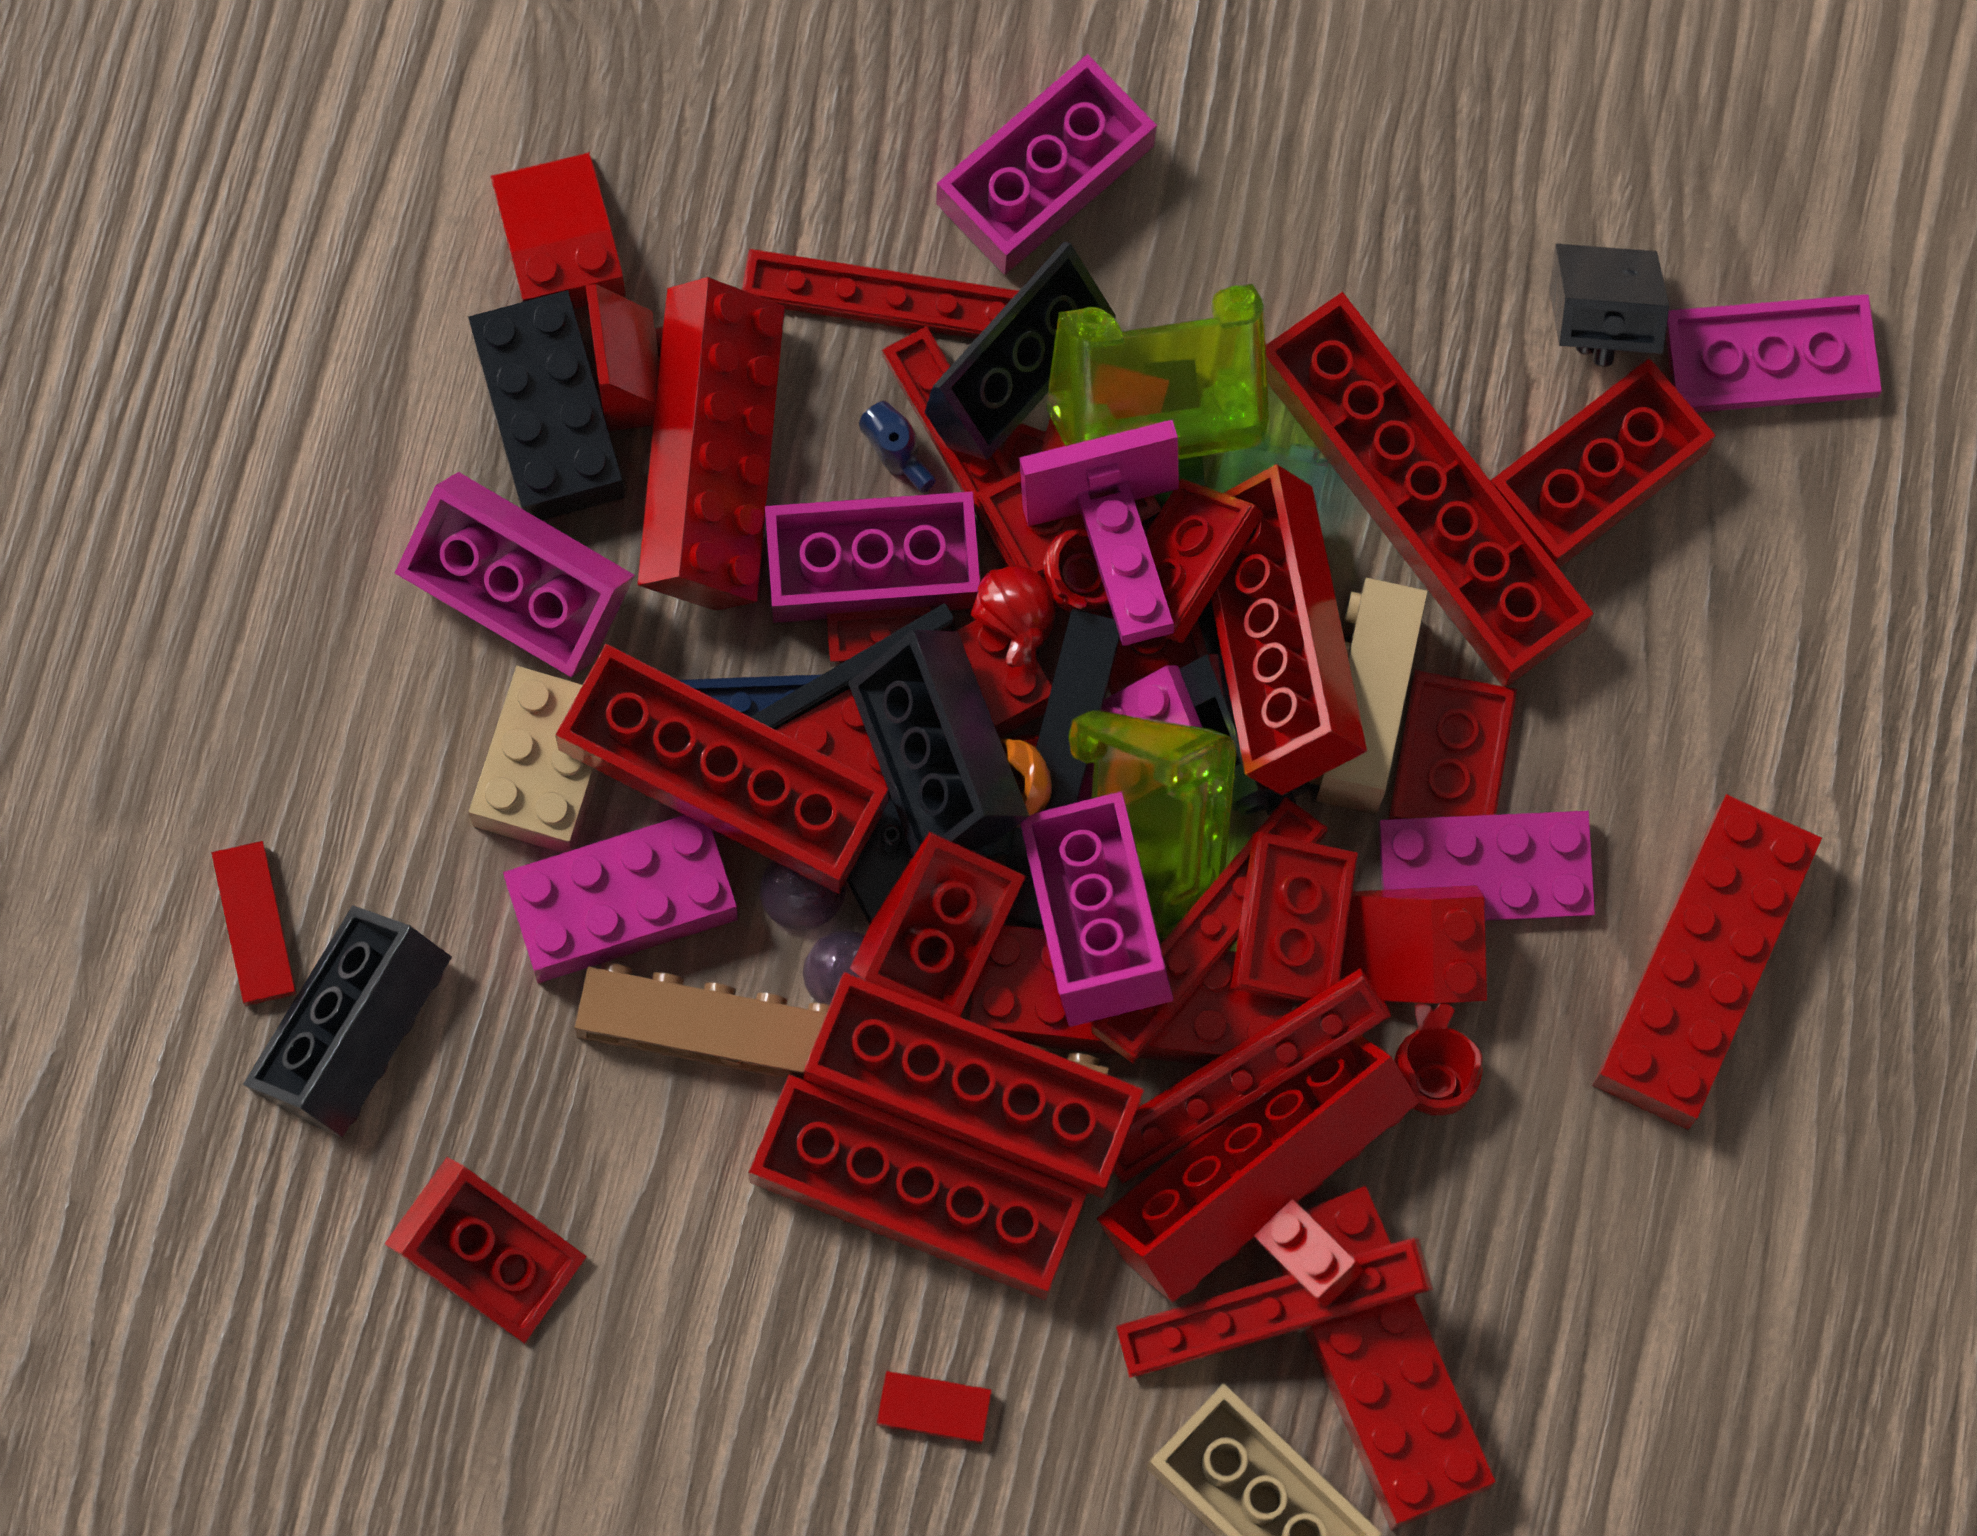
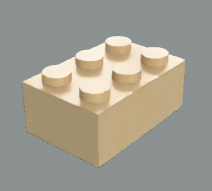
(526, 782)

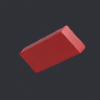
(253, 923)

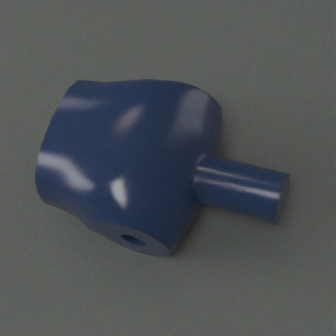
(895, 443)

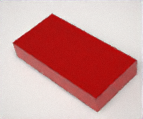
(934, 1407)

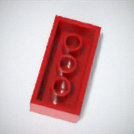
(1604, 462)

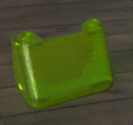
(1191, 372)
(1176, 799)

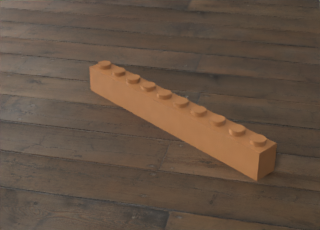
(706, 1023)

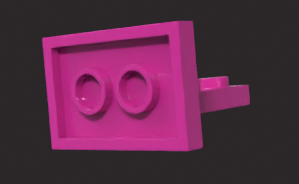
(1101, 483)

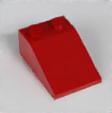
(558, 229)
(626, 358)
(938, 925)
(1419, 943)
(485, 1249)

